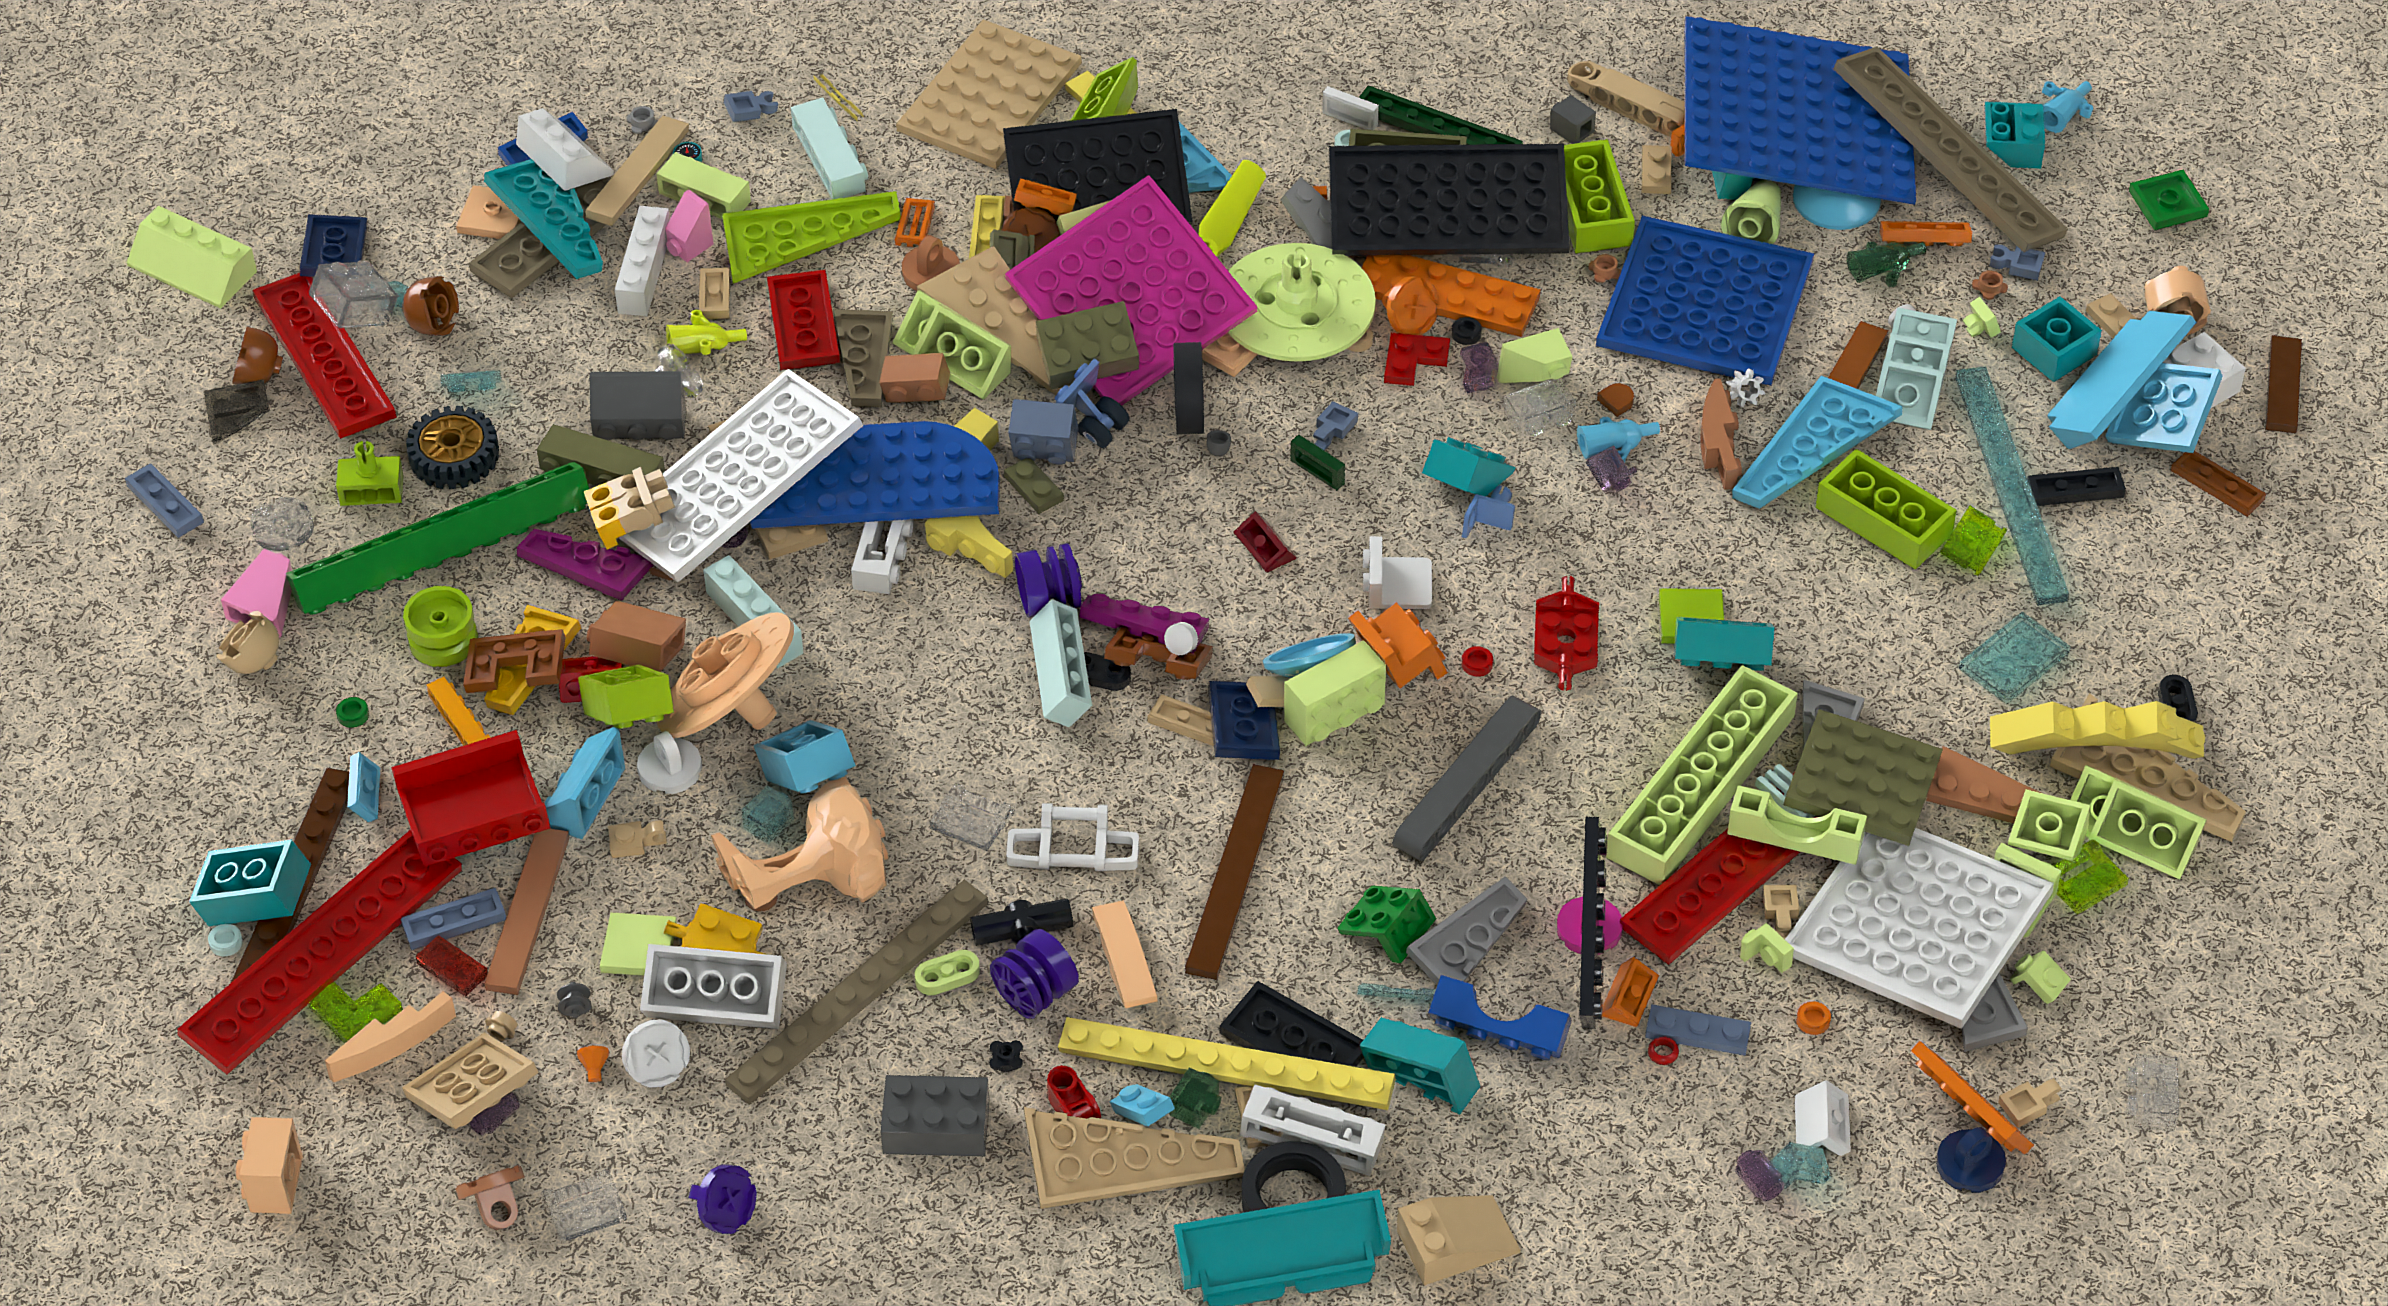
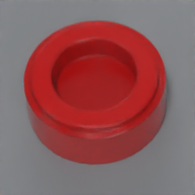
(1477, 661)

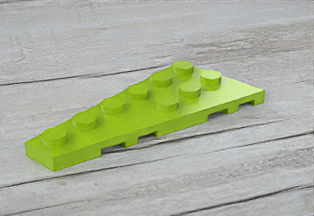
(781, 234)

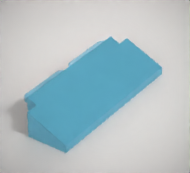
(2116, 376)

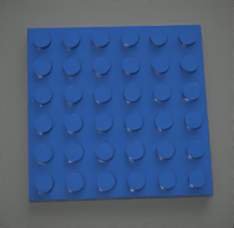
(1705, 299)

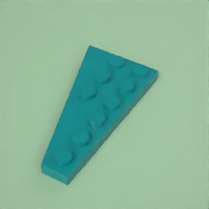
(549, 214)

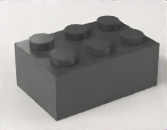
(935, 1115)

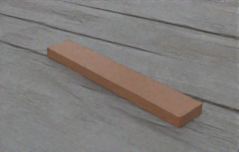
(526, 911)

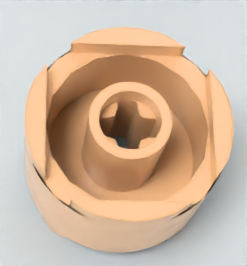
(2179, 293)

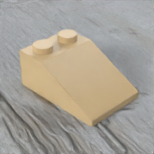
(1454, 1235)

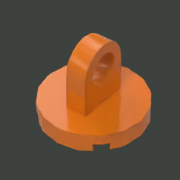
(1411, 305)

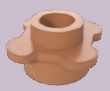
(1604, 268)
(1990, 284)

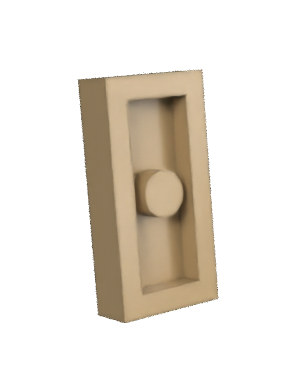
(1656, 169)
(714, 293)
(2109, 314)

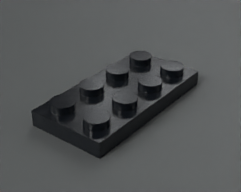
(1282, 1026)

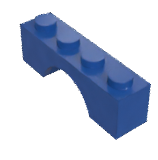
(1540, 1030)

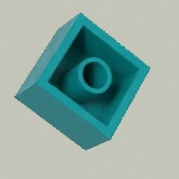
(2056, 338)

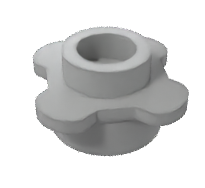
(641, 119)

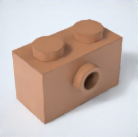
(915, 378)

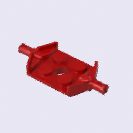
(1566, 615)

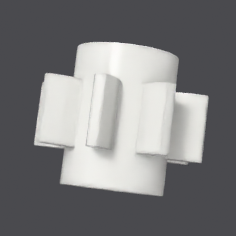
(1745, 395)

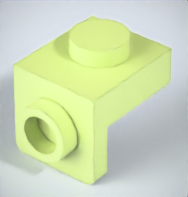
(2041, 975)

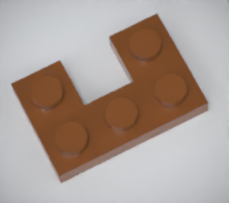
(1127, 649)
(539, 650)

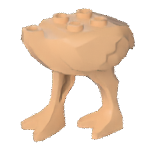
(839, 848)

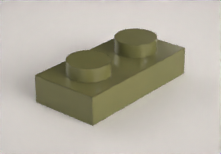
(1033, 485)

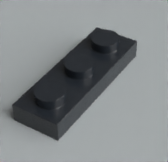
(2077, 486)

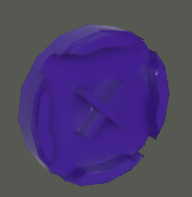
(725, 1198)

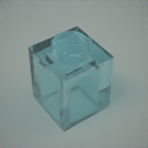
(768, 814)

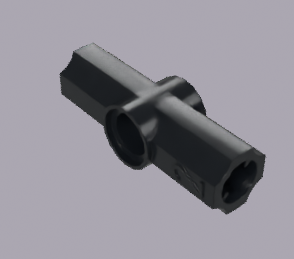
(1020, 919)

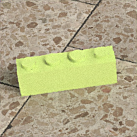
(191, 257)

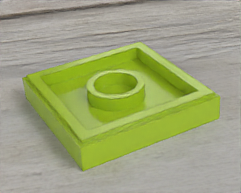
(1687, 603)

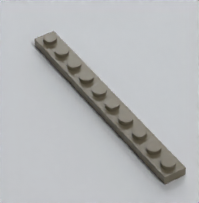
(856, 992)

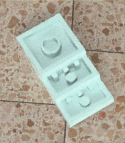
(1916, 365)

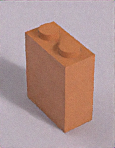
(636, 636)

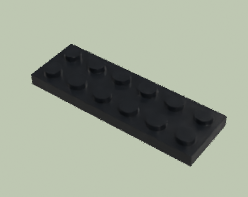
(1592, 934)

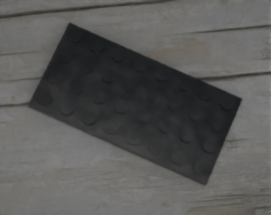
(1448, 199)

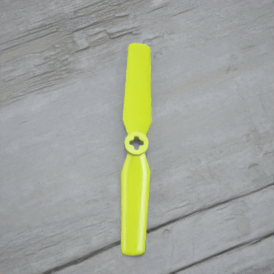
(1231, 207)

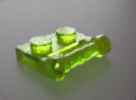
(2091, 884)

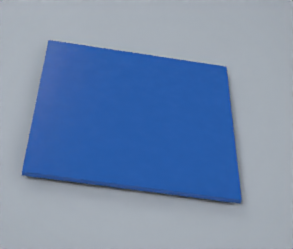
(1783, 114)

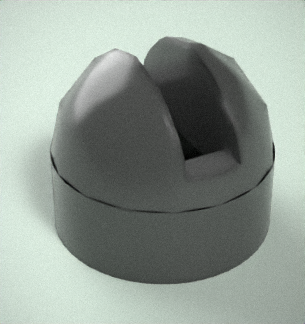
(1218, 442)

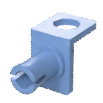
(1490, 511)

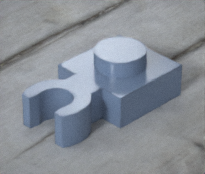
(746, 106)
(2021, 264)

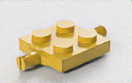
(717, 931)

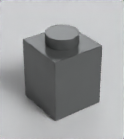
(1572, 119)

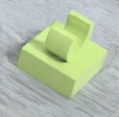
(1981, 320)

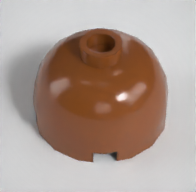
(430, 300)
(257, 357)

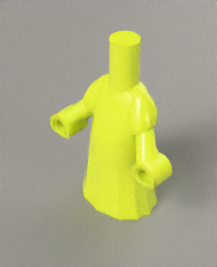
(702, 335)

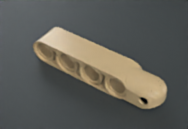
(1628, 97)

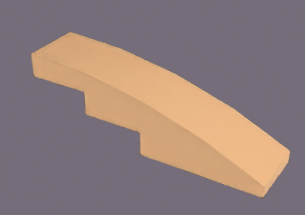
(1124, 954)
(381, 1042)

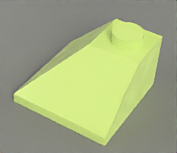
(1534, 358)

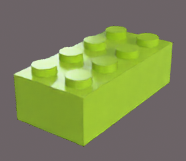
(1596, 198)
(1885, 508)

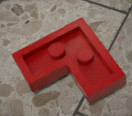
(1409, 350)

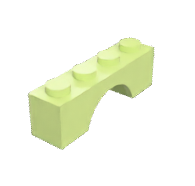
(1760, 819)

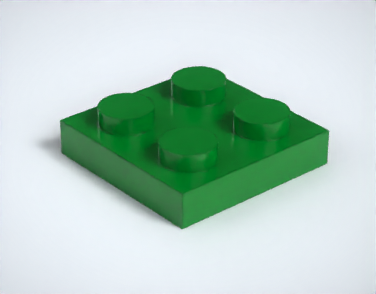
(2168, 199)

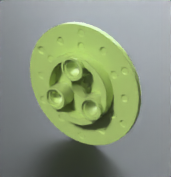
(1305, 302)

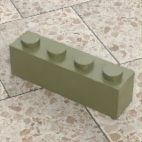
(600, 458)

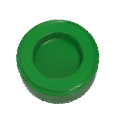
(352, 712)

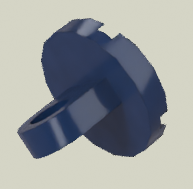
(1971, 1160)

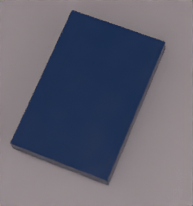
(332, 240)
(1239, 725)

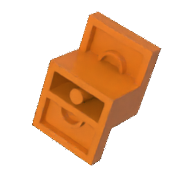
(1400, 644)

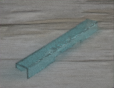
(1383, 991)

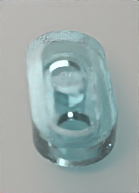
(485, 379)

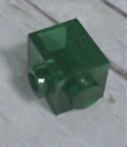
(1195, 1097)

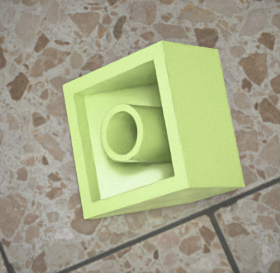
(2050, 825)

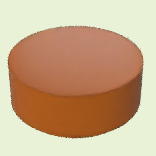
(1813, 1018)

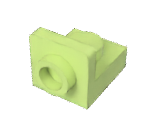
(1770, 944)

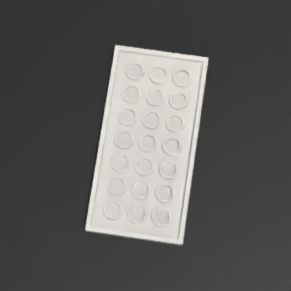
(742, 471)

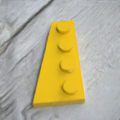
(512, 683)

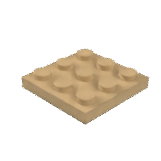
(470, 1080)

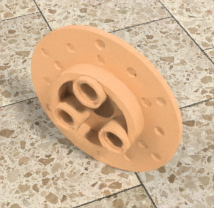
(728, 675)

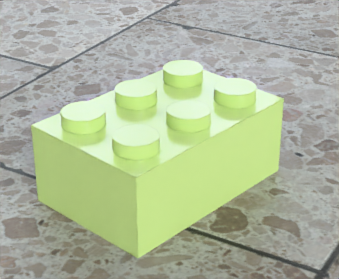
(1334, 693)

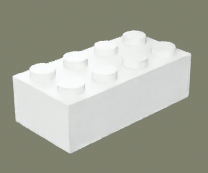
(713, 986)

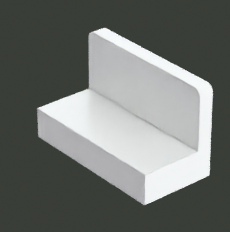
(1823, 1118)

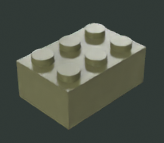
(1085, 335)

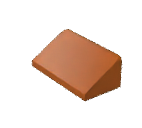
(1630, 992)

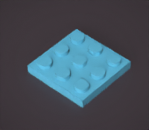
(2167, 409)

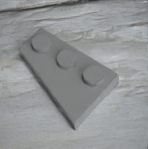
(1309, 212)
(1830, 700)

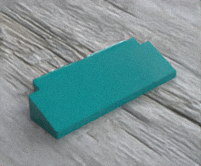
(1296, 1245)

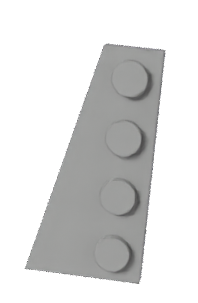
(1468, 934)

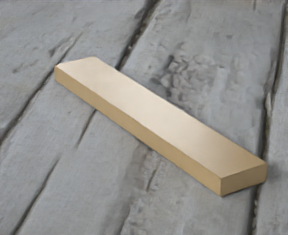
(637, 170)

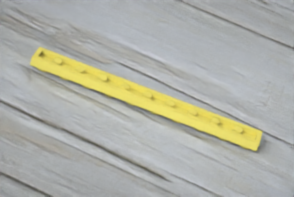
(1227, 1063)

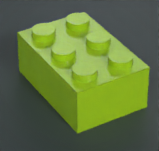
(626, 695)

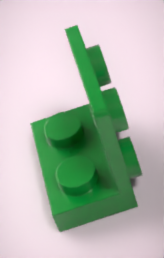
(1391, 915)

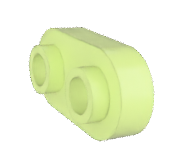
(946, 972)

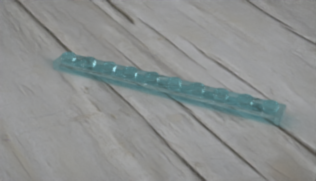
(2012, 486)

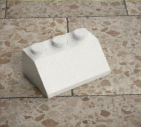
(559, 150)

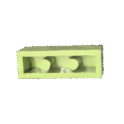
(719, 189)

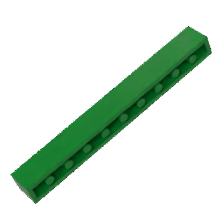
(438, 538)

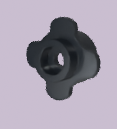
(1009, 1062)

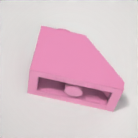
(689, 227)

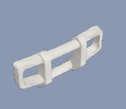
(1095, 861)

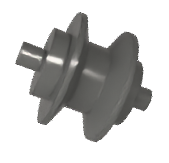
(574, 999)

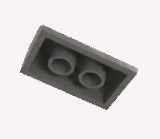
(637, 405)

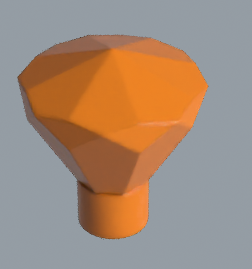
(593, 1059)

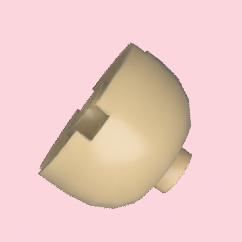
(250, 645)

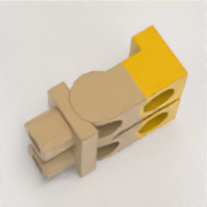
(628, 504)

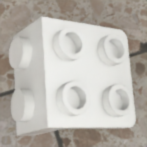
(1396, 579)

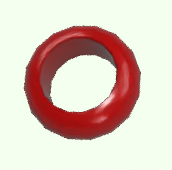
(1660, 1059)

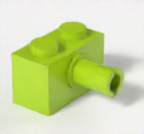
(369, 478)

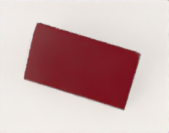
(1264, 543)

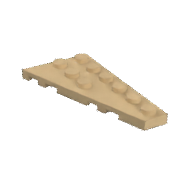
(986, 298)
(2158, 775)
(1109, 1158)

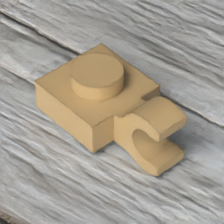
(631, 838)
(1782, 905)
(2029, 1103)

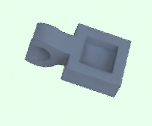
(1332, 422)

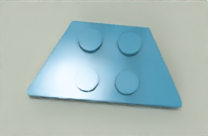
(1201, 167)

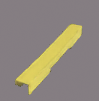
(836, 98)

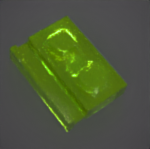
(1973, 540)

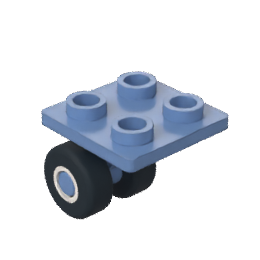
(1099, 417)

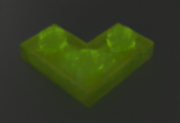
(349, 1016)

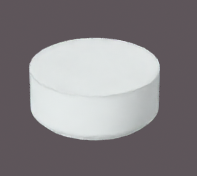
(1181, 638)

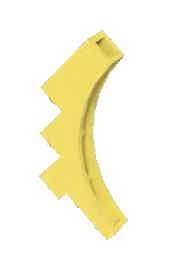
(968, 532)
(2098, 724)

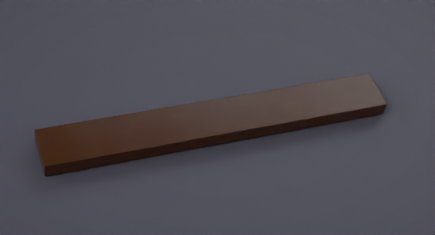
(1234, 872)

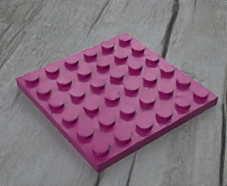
(1151, 260)

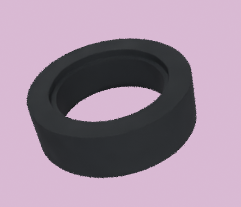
(1188, 388)
(1290, 1156)

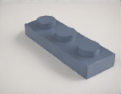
(164, 500)
(453, 918)
(1699, 1029)

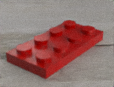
(803, 319)

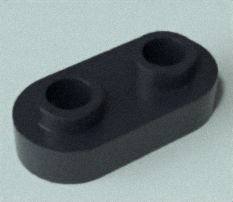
(1101, 675)
(2184, 698)

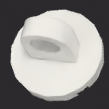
(669, 764)
(655, 1053)

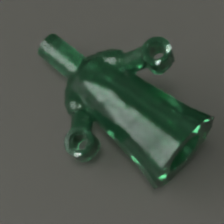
(1882, 258)

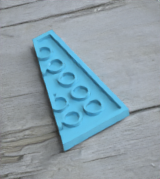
(1817, 432)

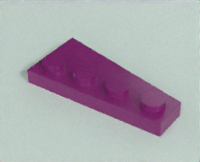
(586, 562)
(1139, 618)

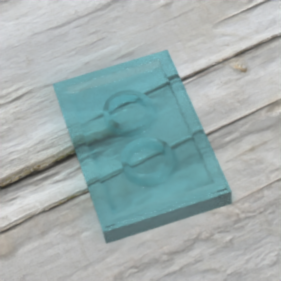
(2014, 657)

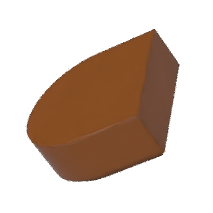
(1616, 398)

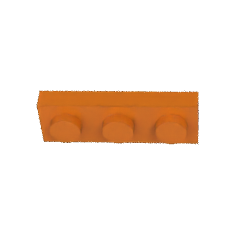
(1928, 232)

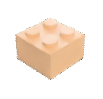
(270, 1165)

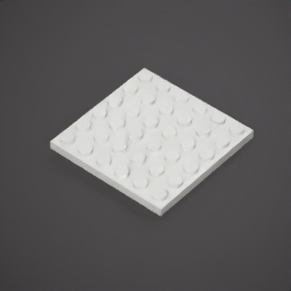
(1920, 922)

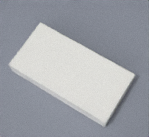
(1350, 108)

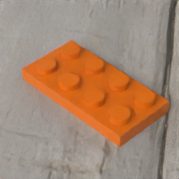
(1970, 1099)

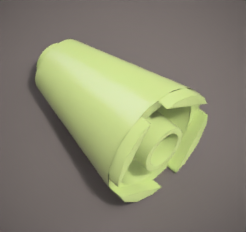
(1755, 213)

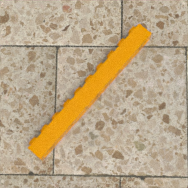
(454, 711)

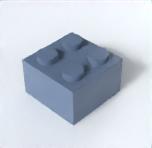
(1043, 431)

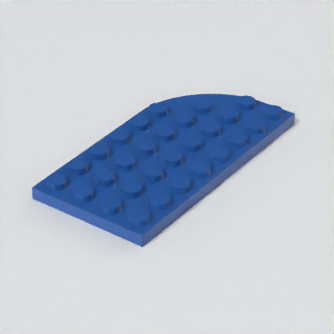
(890, 476)

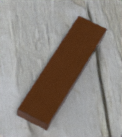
(2283, 384)

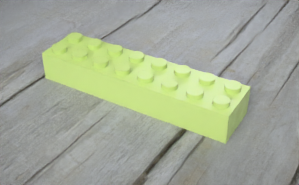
(1701, 775)

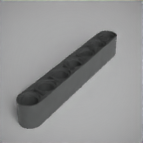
(1466, 778)

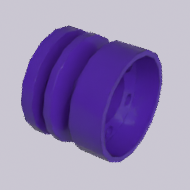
(1049, 579)
(1034, 973)

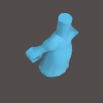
(2065, 105)
(1621, 434)

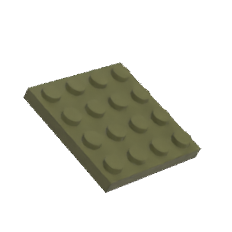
(1864, 773)

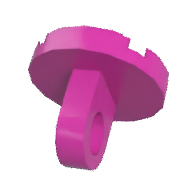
(1570, 925)

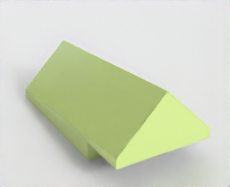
(972, 354)
(2138, 822)

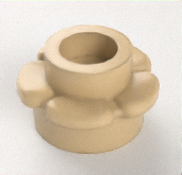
(501, 1025)

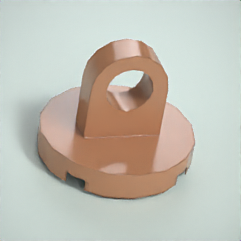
(927, 261)
(494, 1189)

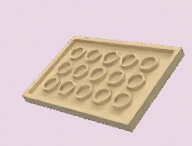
(987, 86)

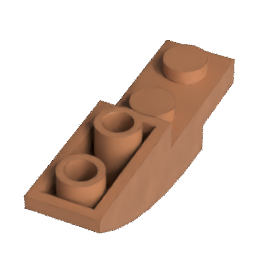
(1718, 435)

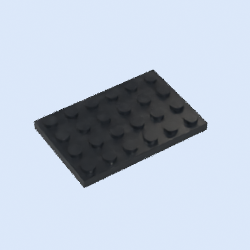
(1100, 157)

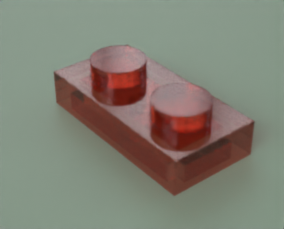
(451, 965)

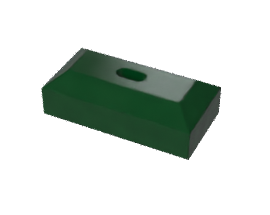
(1317, 462)

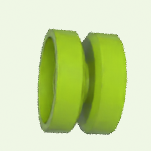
(439, 625)

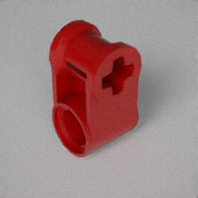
(1073, 1100)

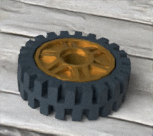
(452, 447)

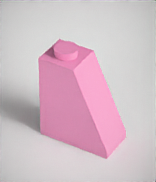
(262, 589)

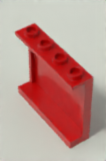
(470, 798)

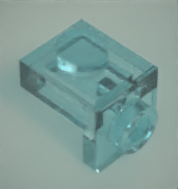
(1802, 1163)

